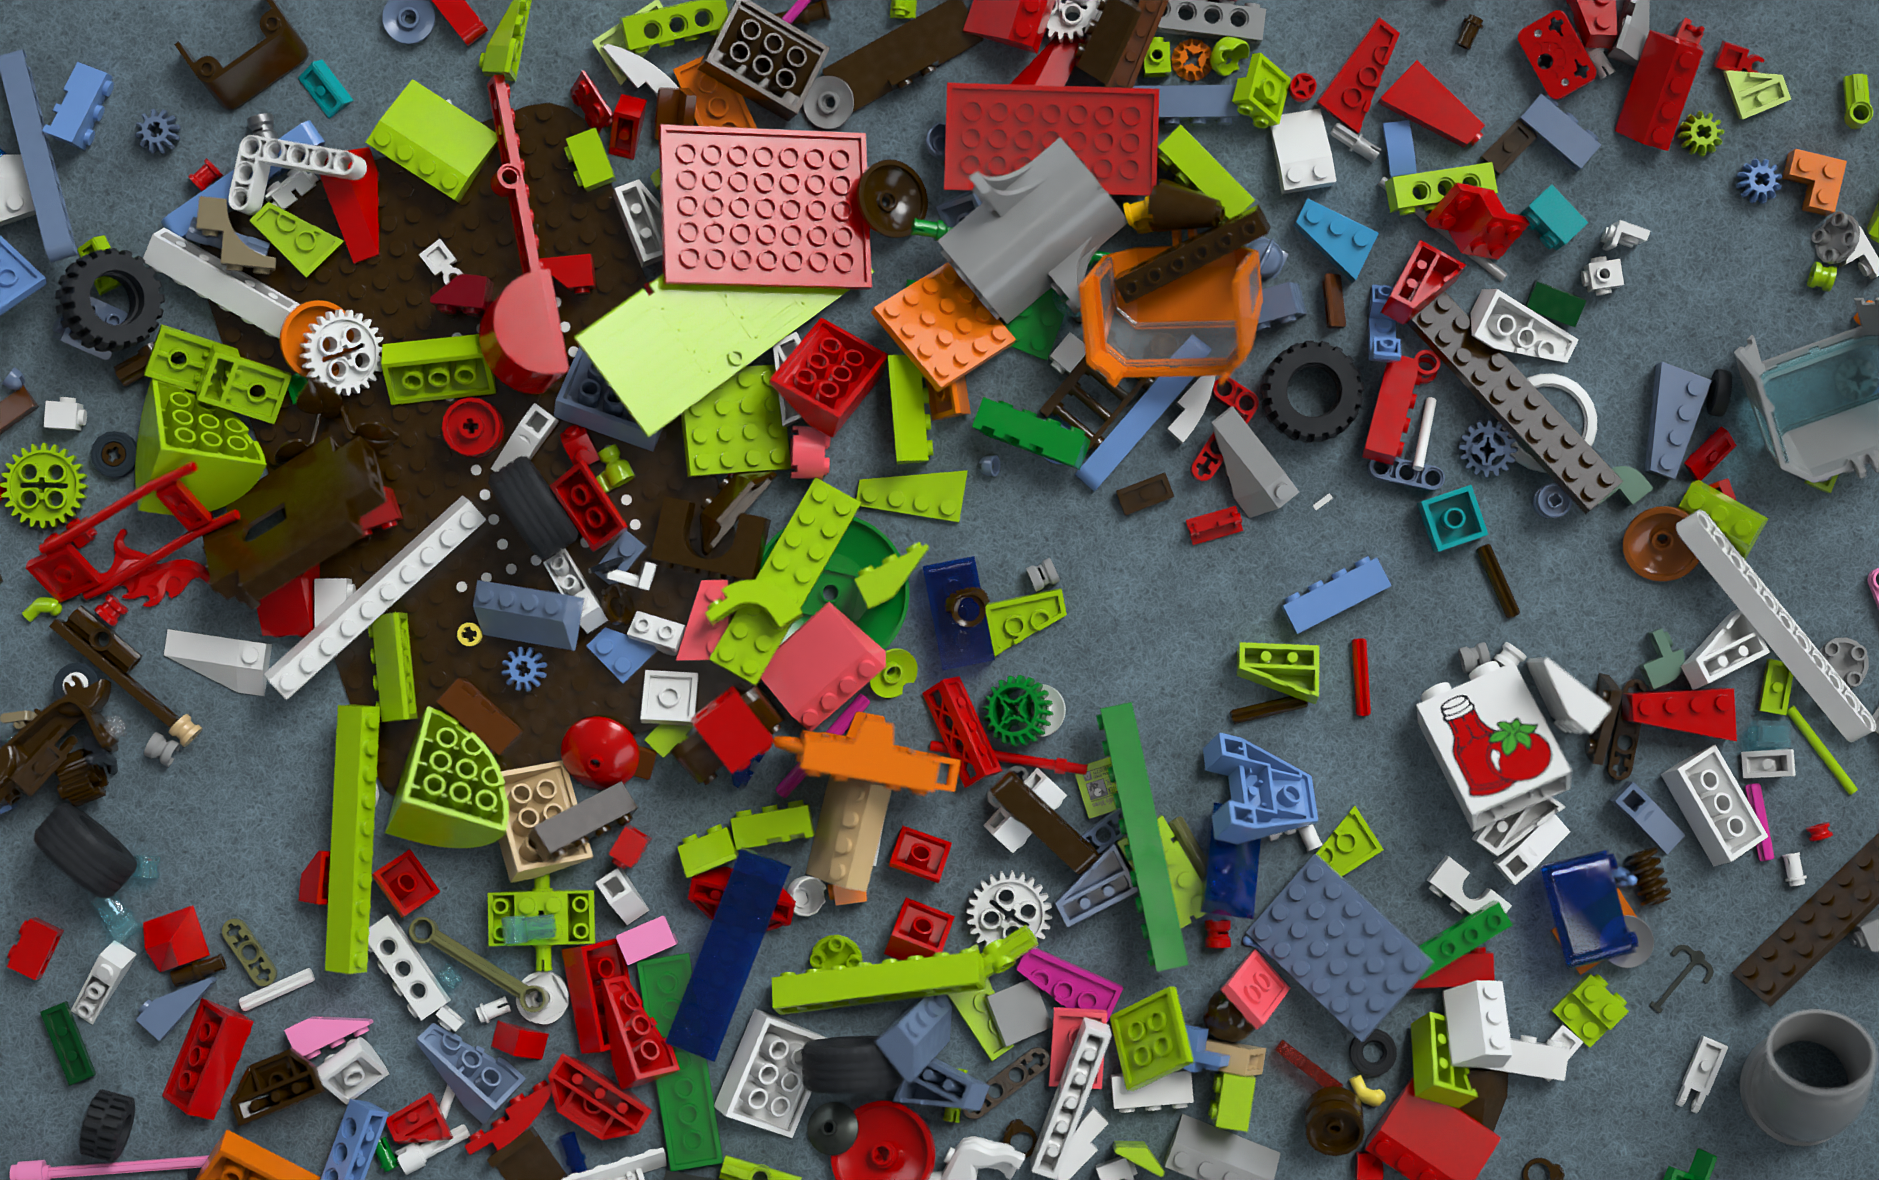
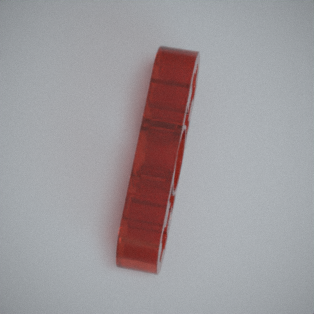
(1306, 1065)

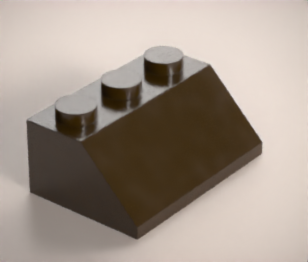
(1107, 37)

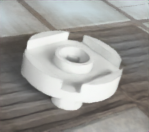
(558, 997)

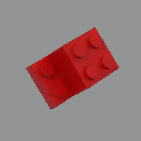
(1477, 221)

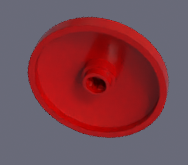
(889, 1145)

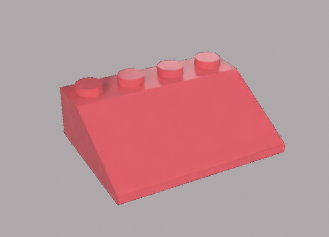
(822, 666)

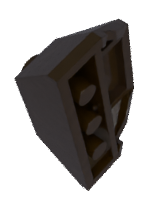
(724, 509)
(275, 1086)

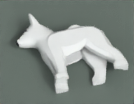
(978, 1153)

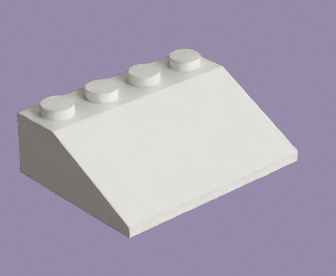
(1565, 698)
(767, 1075)

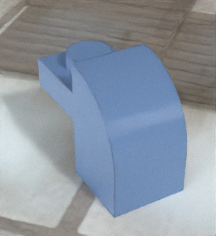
(1203, 1058)

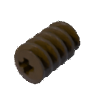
(1649, 877)

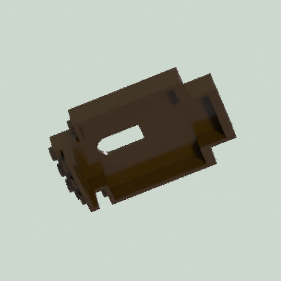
(323, 499)

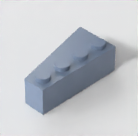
(1673, 415)

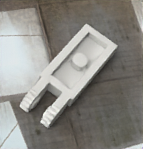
(1702, 1072)

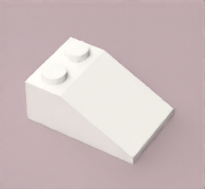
(1302, 152)

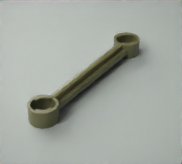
(479, 964)

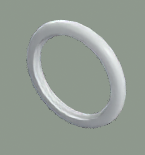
(1583, 400)

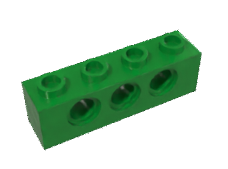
(1465, 935)

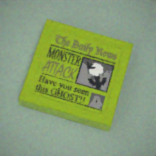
(1097, 789)

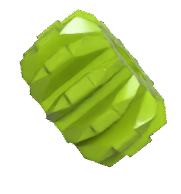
(1706, 142)

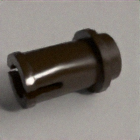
(1469, 31)

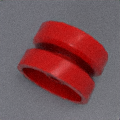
(459, 420)

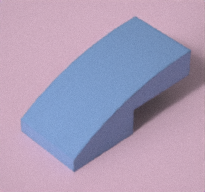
(1399, 148)

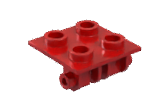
(587, 96)

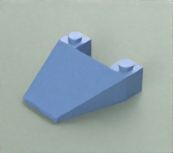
(1264, 791)

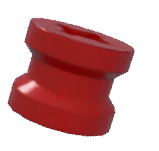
(1306, 84)
(111, 610)

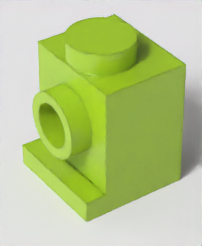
(1158, 67)

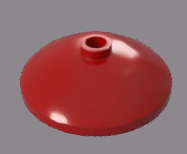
(603, 741)

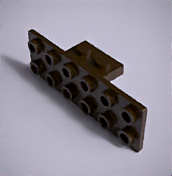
(905, 53)

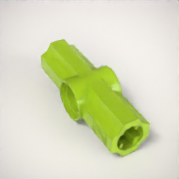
(1002, 953)
(740, 1169)

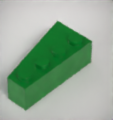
(1031, 433)

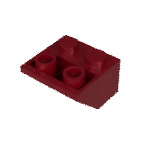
(466, 294)

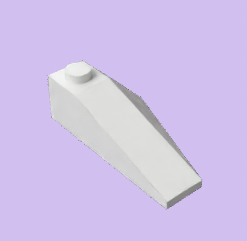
(1517, 329)
(225, 660)

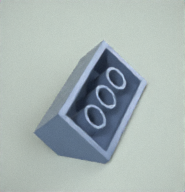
(528, 614)
(918, 1035)

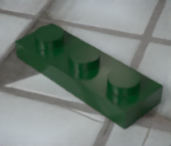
(68, 1043)

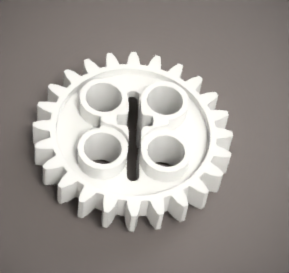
(1061, 26)
(335, 329)
(1023, 894)

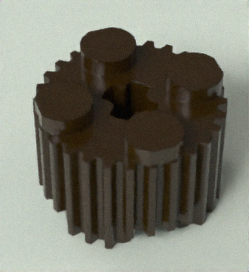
(80, 781)

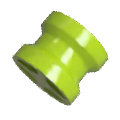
(1822, 276)

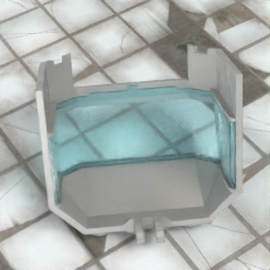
(1819, 400)

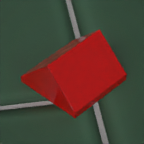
(920, 854)
(405, 883)

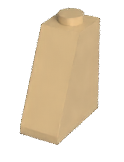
(1243, 1060)

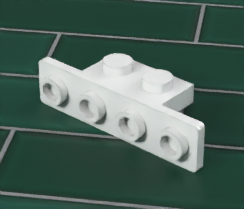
(626, 1168)

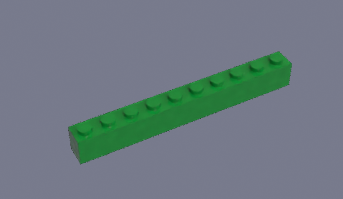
(1143, 836)

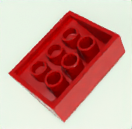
(1010, 21)
(829, 376)
(1430, 1139)

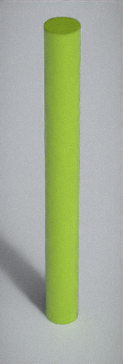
(1821, 750)

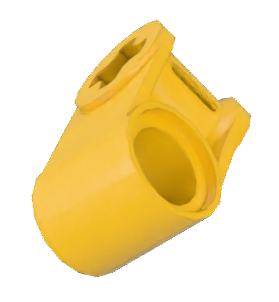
(1138, 215)

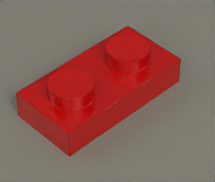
(1710, 454)

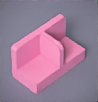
(646, 940)

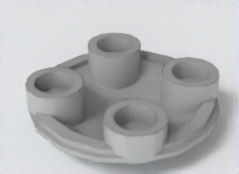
(1837, 238)
(1847, 659)

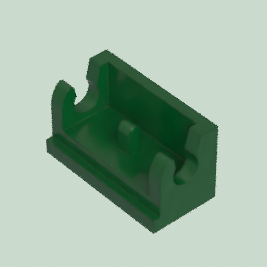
(1555, 303)

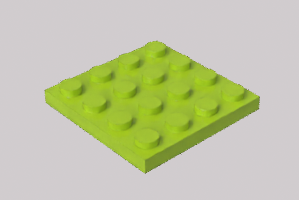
(737, 427)

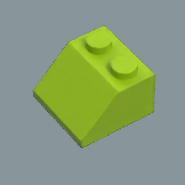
(707, 851)

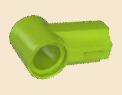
(1857, 98)

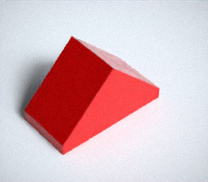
(519, 1040)

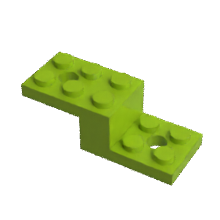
(217, 374)

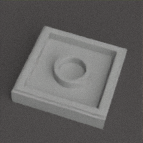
(1018, 1012)

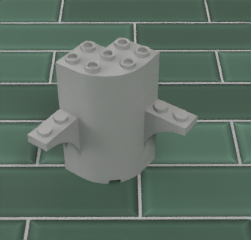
(1032, 232)

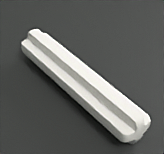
(276, 989)

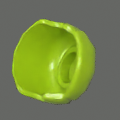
(1228, 48)

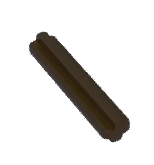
(1498, 581)
(1267, 709)

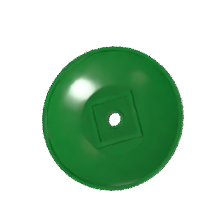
(857, 550)

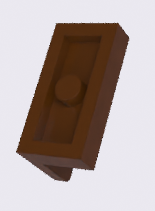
(674, 107)

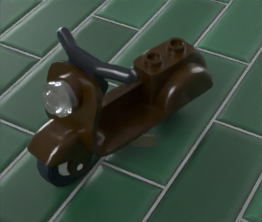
(79, 697)

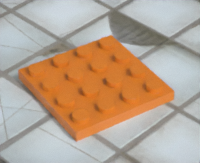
(943, 327)

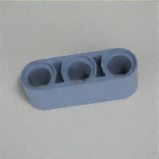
(1417, 479)

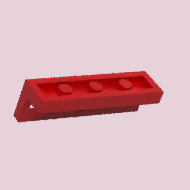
(965, 728)

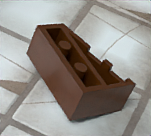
(480, 716)

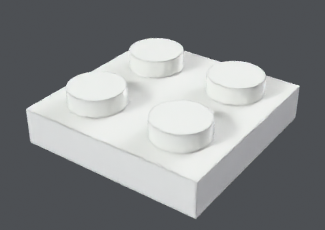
(669, 697)

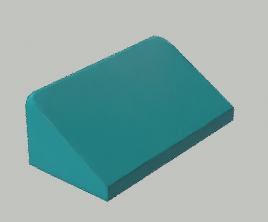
(325, 88)

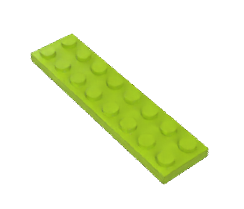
(793, 567)

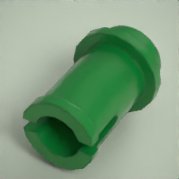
(385, 1155)

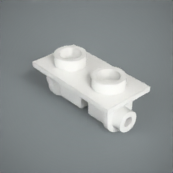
(282, 192)

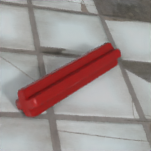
(1361, 677)

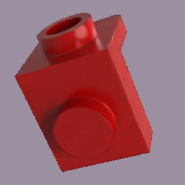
(579, 445)

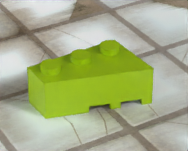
(772, 825)
(1432, 1066)

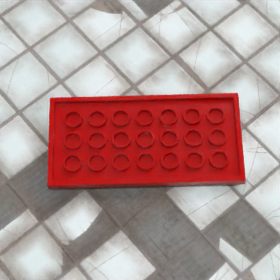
(1009, 125)

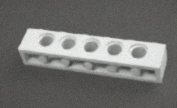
(1070, 1098)

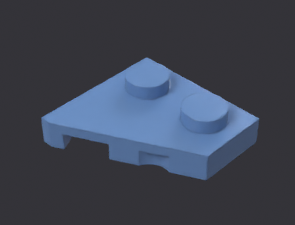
(620, 653)

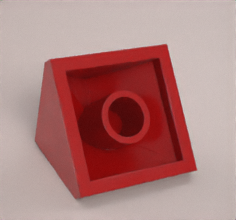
(174, 939)

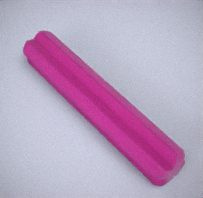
(1755, 799)

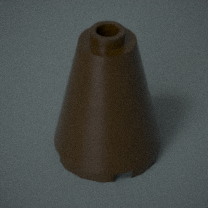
(1182, 208)

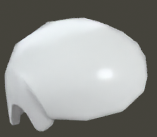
(815, 890)

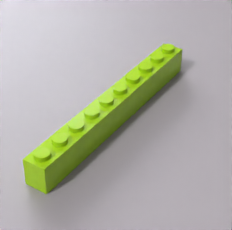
(352, 838)

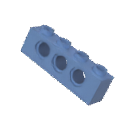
(355, 1141)

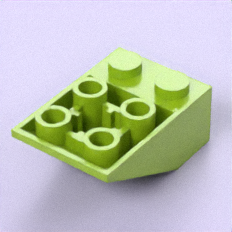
(885, 581)

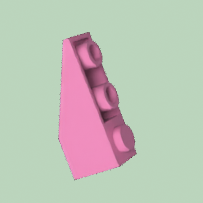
(318, 1032)

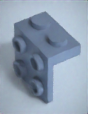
(104, 311)

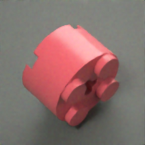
(808, 453)

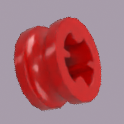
(1819, 831)

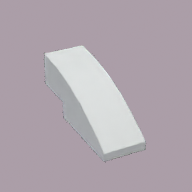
(638, 69)
(1193, 406)
(1081, 1147)

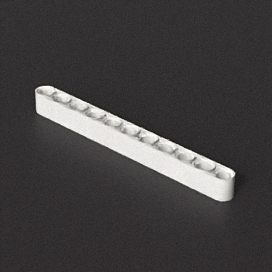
(1776, 626)

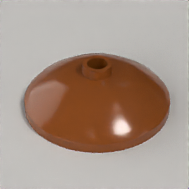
(1654, 557)

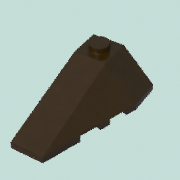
(1491, 1092)

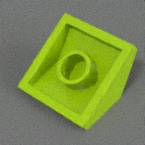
(1140, 1154)

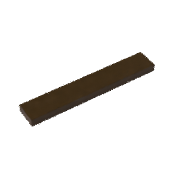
(115, 673)

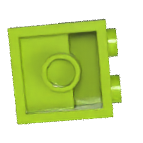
(1262, 92)
(1590, 1009)

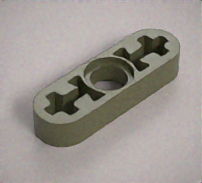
(231, 940)

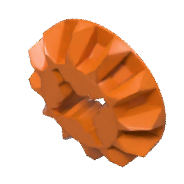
(1179, 58)

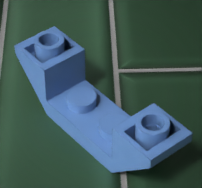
(1382, 329)

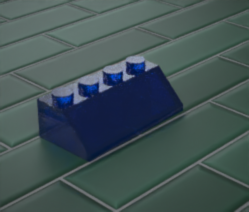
(1230, 875)

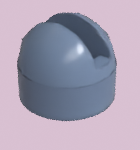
(14, 379)
(986, 462)

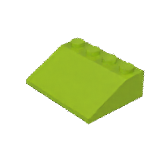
(433, 140)

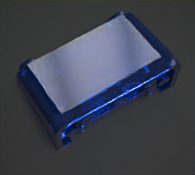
(1588, 909)

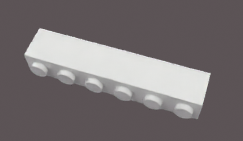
(205, 275)

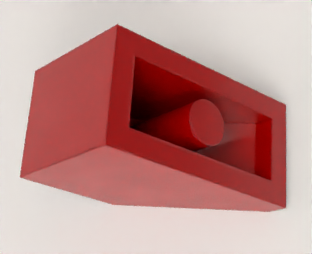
(627, 126)
(573, 271)

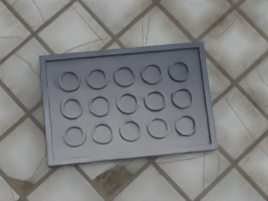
(1339, 947)

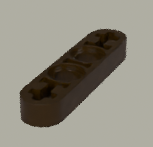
(1622, 728)
(1007, 1084)

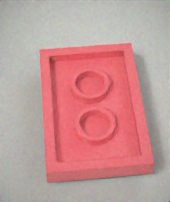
(1255, 989)
(1064, 1032)

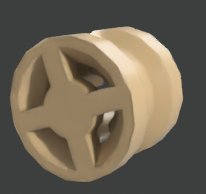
(185, 730)

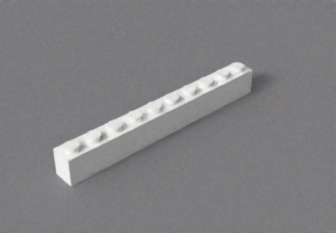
(374, 597)

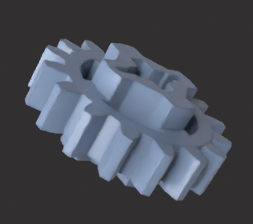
(1501, 448)

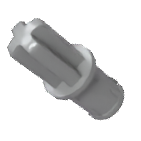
(1356, 142)

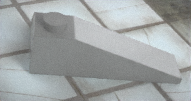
(1631, 32)
(1254, 475)

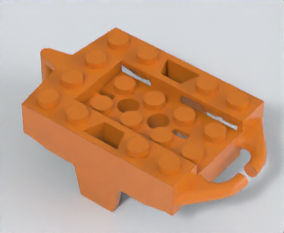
(869, 755)

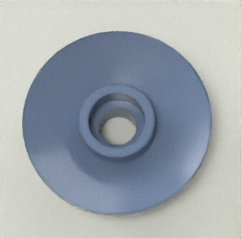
(395, 23)

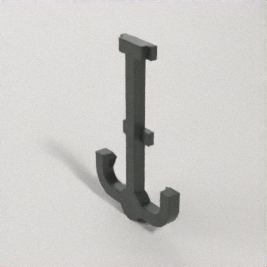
(1697, 957)

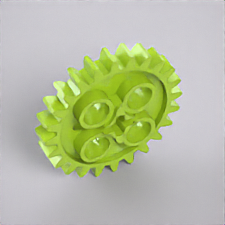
(43, 509)

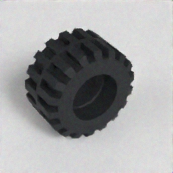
(107, 1125)

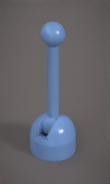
(1623, 879)

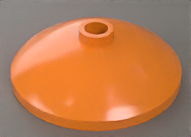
(292, 335)

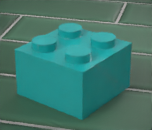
(1553, 218)
(1452, 518)

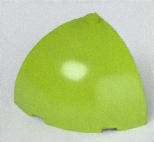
(182, 430)
(449, 788)

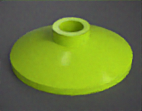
(903, 671)

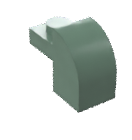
(1633, 485)
(1667, 664)

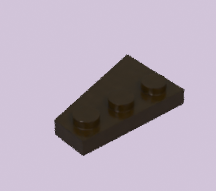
(1598, 740)

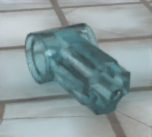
(119, 918)
(521, 928)

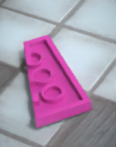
(1069, 983)

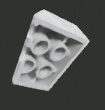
(15, 193)

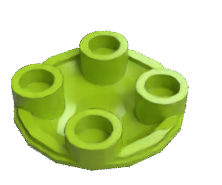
(835, 951)

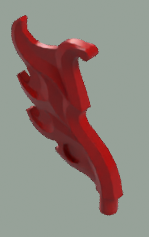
(156, 579)

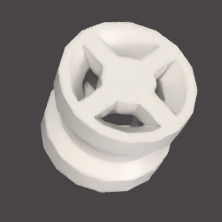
(1509, 654)

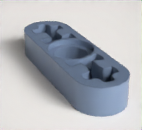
(1114, 816)

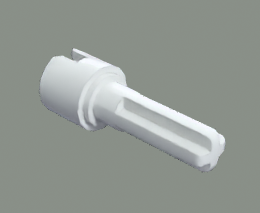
(415, 1156)

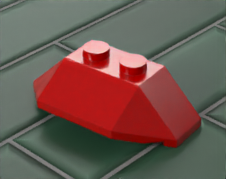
(708, 889)
(595, 1100)

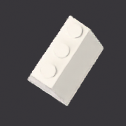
(1477, 1025)

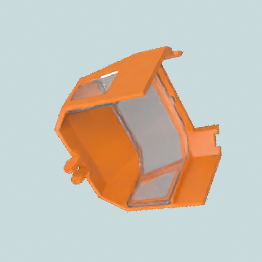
(1182, 329)

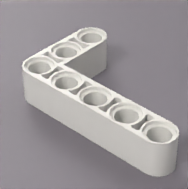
(290, 158)

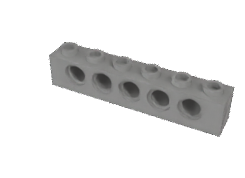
(1197, 26)

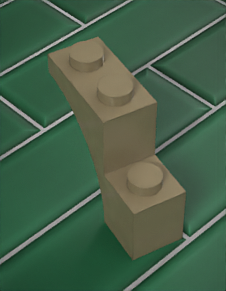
(214, 219)

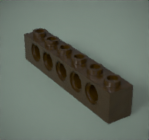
(1192, 253)

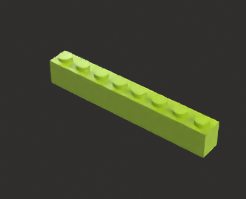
(878, 982)

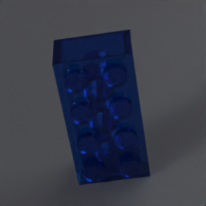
(957, 644)

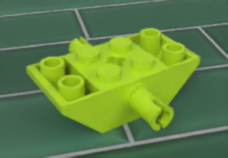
(571, 909)

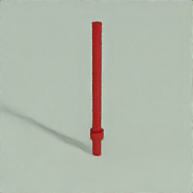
(1060, 765)

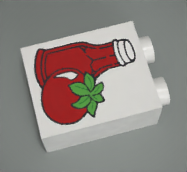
(1492, 744)

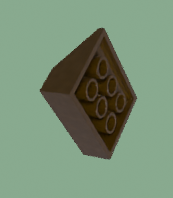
(764, 58)

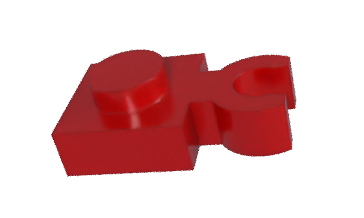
(1735, 58)

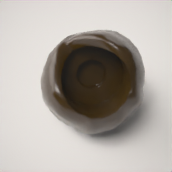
(1225, 1019)

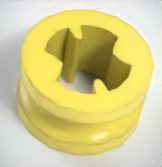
(465, 641)

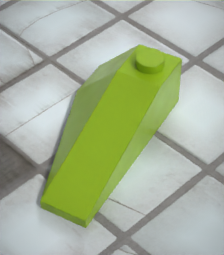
(506, 44)

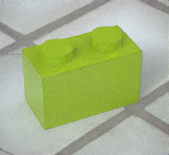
(590, 159)

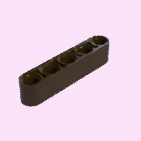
(1045, 823)

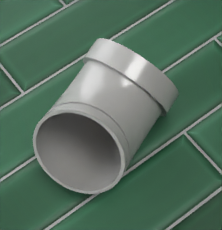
(1801, 1113)

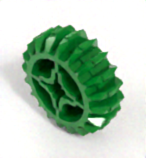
(1001, 725)

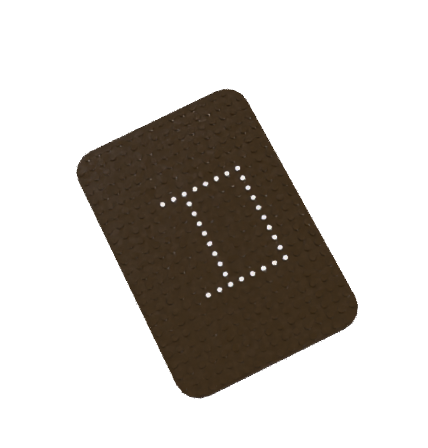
(432, 476)

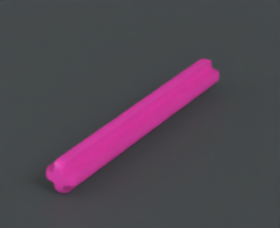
(842, 723)

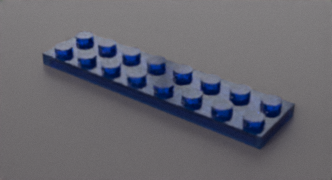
(728, 954)

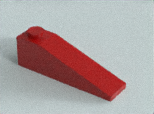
(1051, 65)
(356, 207)
(635, 1042)

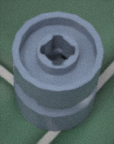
(1551, 501)

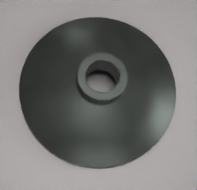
(844, 1131)

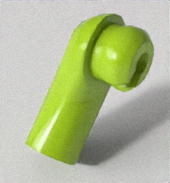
(43, 605)

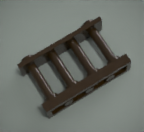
(1072, 387)

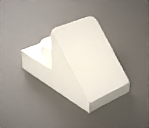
(1868, 258)
(1768, 763)

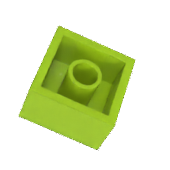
(1232, 1101)

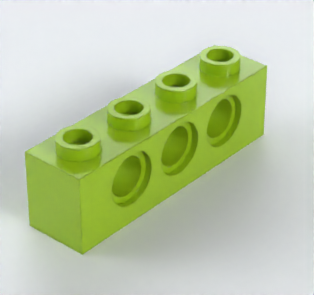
(633, 25)
(1400, 188)

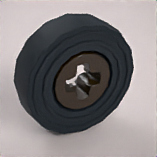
(102, 460)

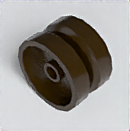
(1334, 1121)

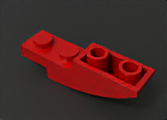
(521, 1114)

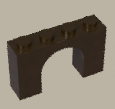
(674, 546)

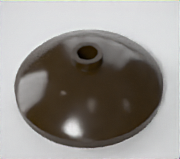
(903, 194)

